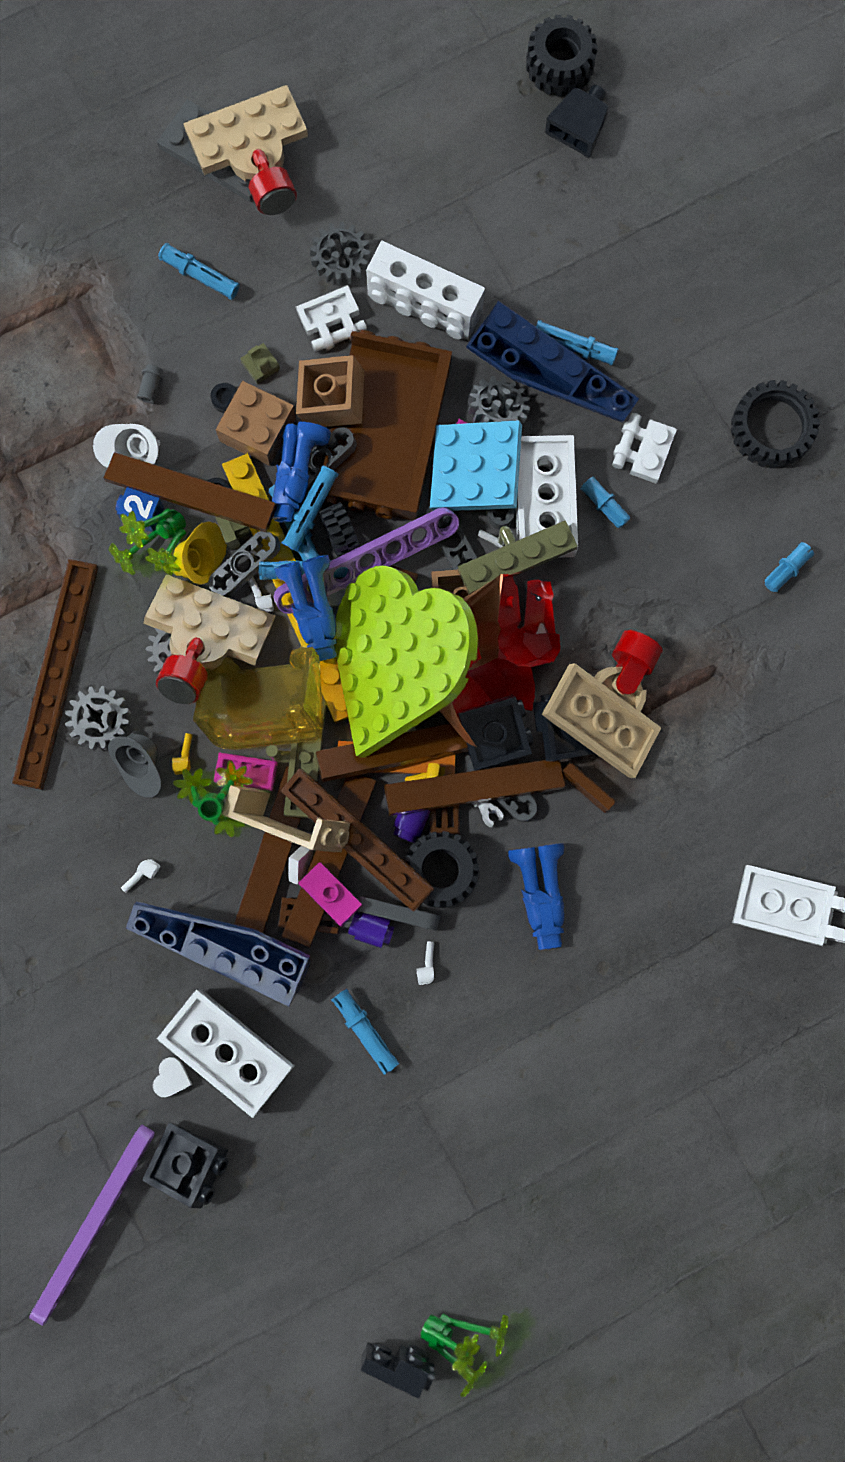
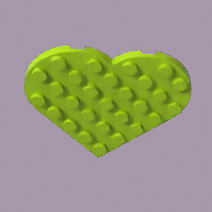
(399, 654)

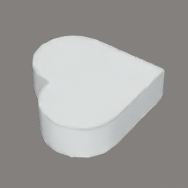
(171, 1078)

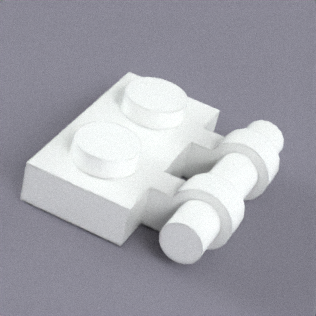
(328, 311)
(652, 451)

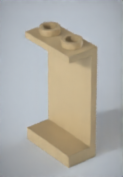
(249, 807)

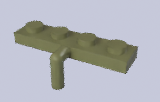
(517, 555)
(301, 756)

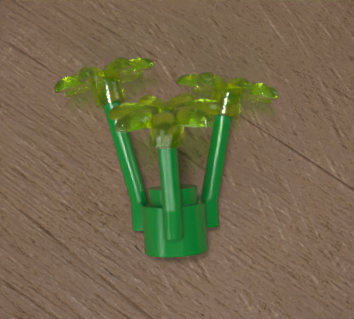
(169, 525)
(212, 804)
(439, 1335)

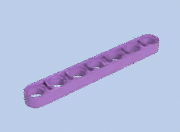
(378, 549)
(92, 1225)

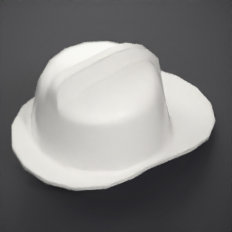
(126, 439)

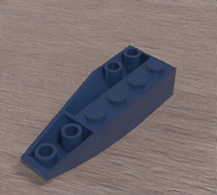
(546, 365)
(226, 949)

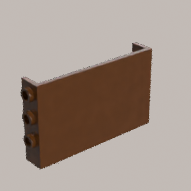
(397, 427)

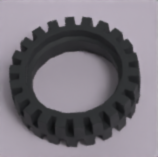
(789, 396)

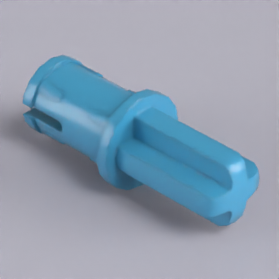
(605, 502)
(788, 567)

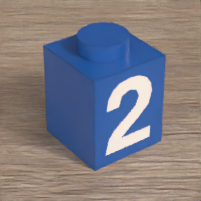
(143, 505)

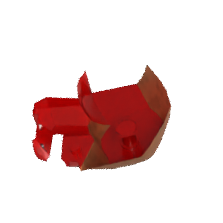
(503, 649)

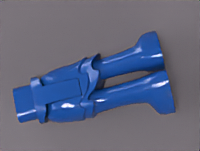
(293, 471)
(317, 618)
(543, 909)

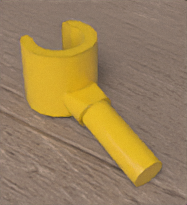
(183, 762)
(433, 770)

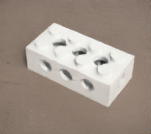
(429, 285)
(559, 483)
(205, 1055)

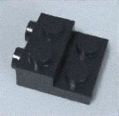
(496, 731)
(557, 742)
(186, 1166)
(406, 1371)

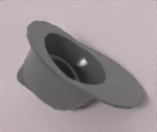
(136, 761)

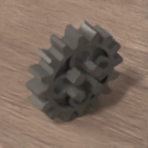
(326, 246)
(510, 402)

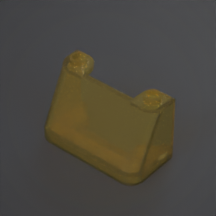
(262, 703)

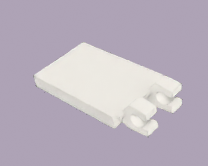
(788, 906)

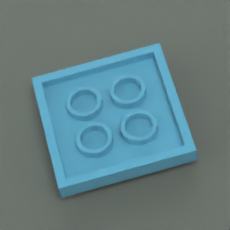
(476, 466)

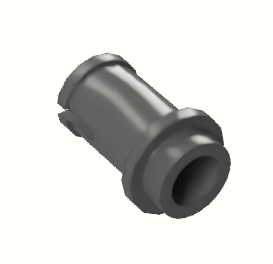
(150, 383)

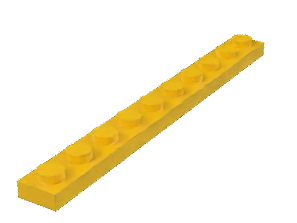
(246, 480)

